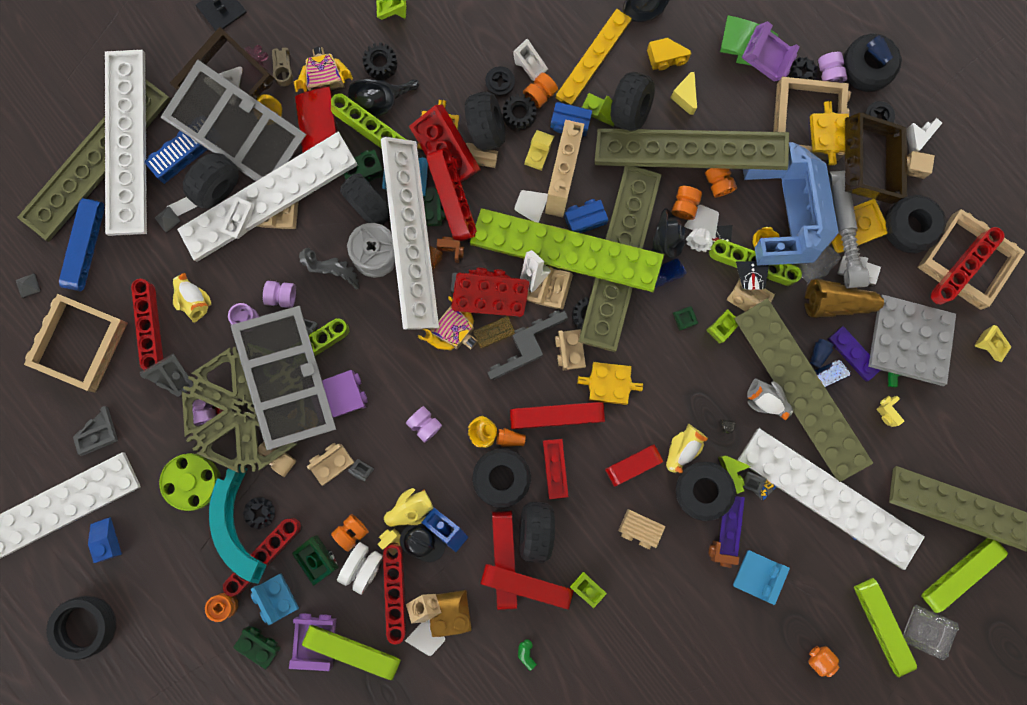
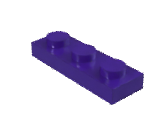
(853, 353)
(731, 528)

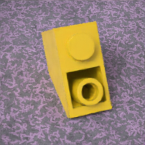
(667, 53)

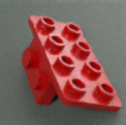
(489, 293)

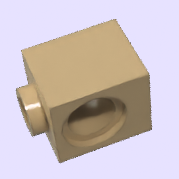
(919, 164)
(423, 608)

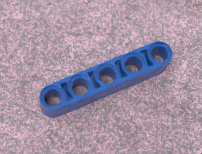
(81, 244)

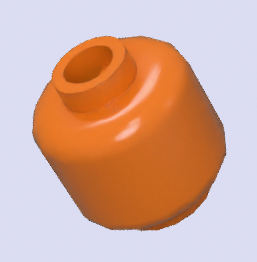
(823, 661)

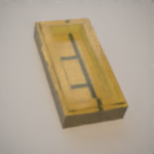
(494, 332)

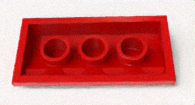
(315, 116)
(436, 131)

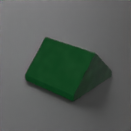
(315, 560)

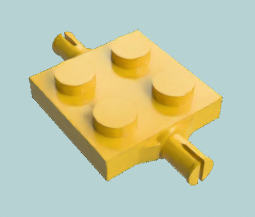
(828, 132)
(610, 383)

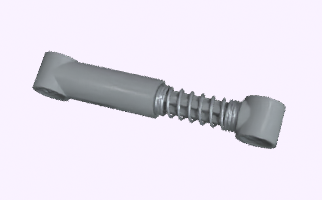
(855, 274)

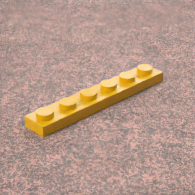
(593, 57)

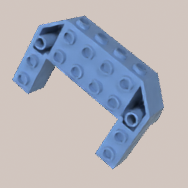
(808, 210)

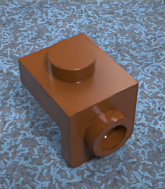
(451, 245)
(725, 560)

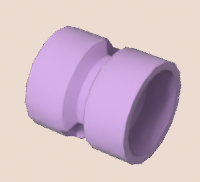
(832, 68)
(275, 294)
(241, 312)
(202, 412)
(424, 424)

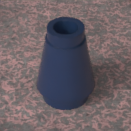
(880, 49)
(821, 352)

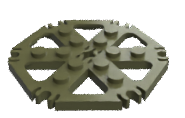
(228, 419)

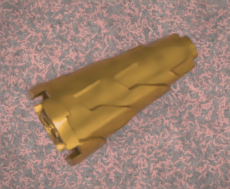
(834, 299)

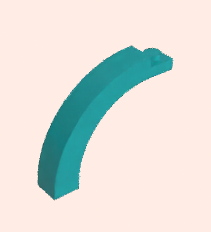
(224, 531)

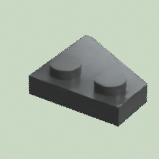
(168, 375)
(96, 433)

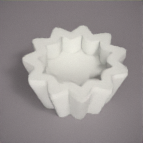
(700, 240)

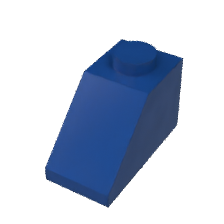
(445, 529)
(103, 541)

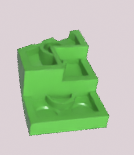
(737, 36)

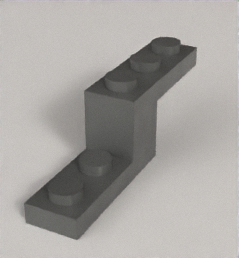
(527, 345)

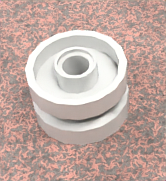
(360, 568)

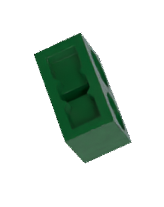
(368, 173)

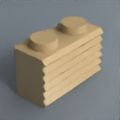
(642, 529)

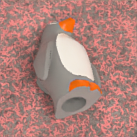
(769, 399)

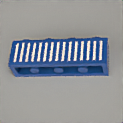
(174, 156)

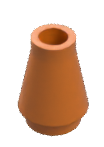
(509, 438)

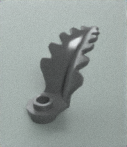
(332, 266)

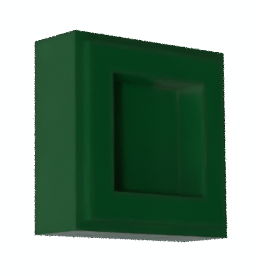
(685, 318)

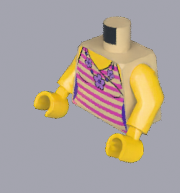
(322, 72)
(452, 331)

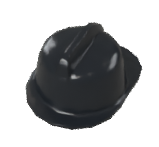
(421, 543)

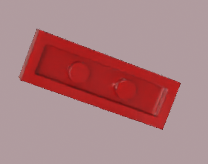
(555, 469)

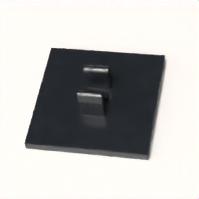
(221, 12)

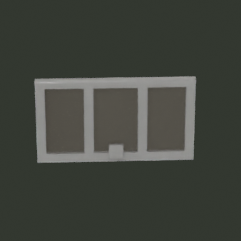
(232, 123)
(283, 377)

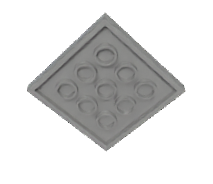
(913, 340)

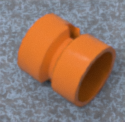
(541, 89)
(721, 181)
(687, 199)
(344, 537)
(221, 607)

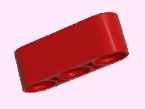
(634, 465)

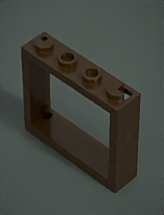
(210, 48)
(895, 157)

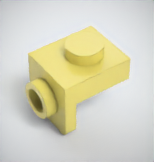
(888, 413)
(390, 537)

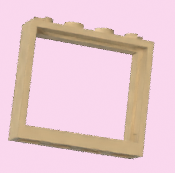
(808, 85)
(564, 168)
(970, 293)
(102, 356)

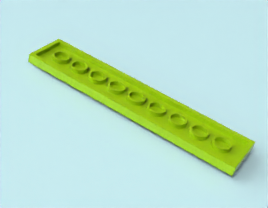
(568, 250)

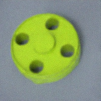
(188, 481)

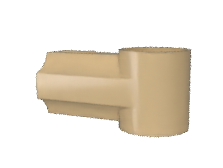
(483, 158)
(282, 464)

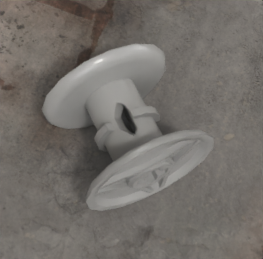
(361, 246)

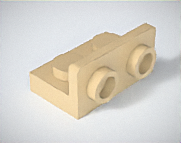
(748, 298)
(571, 350)
(330, 464)

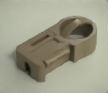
(282, 64)

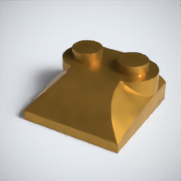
(454, 615)

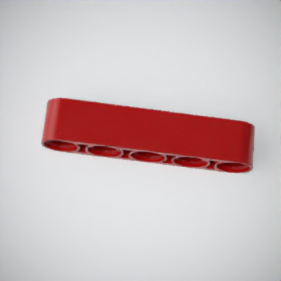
(451, 194)
(974, 261)
(142, 318)
(557, 415)
(270, 551)
(504, 554)
(526, 586)
(394, 602)

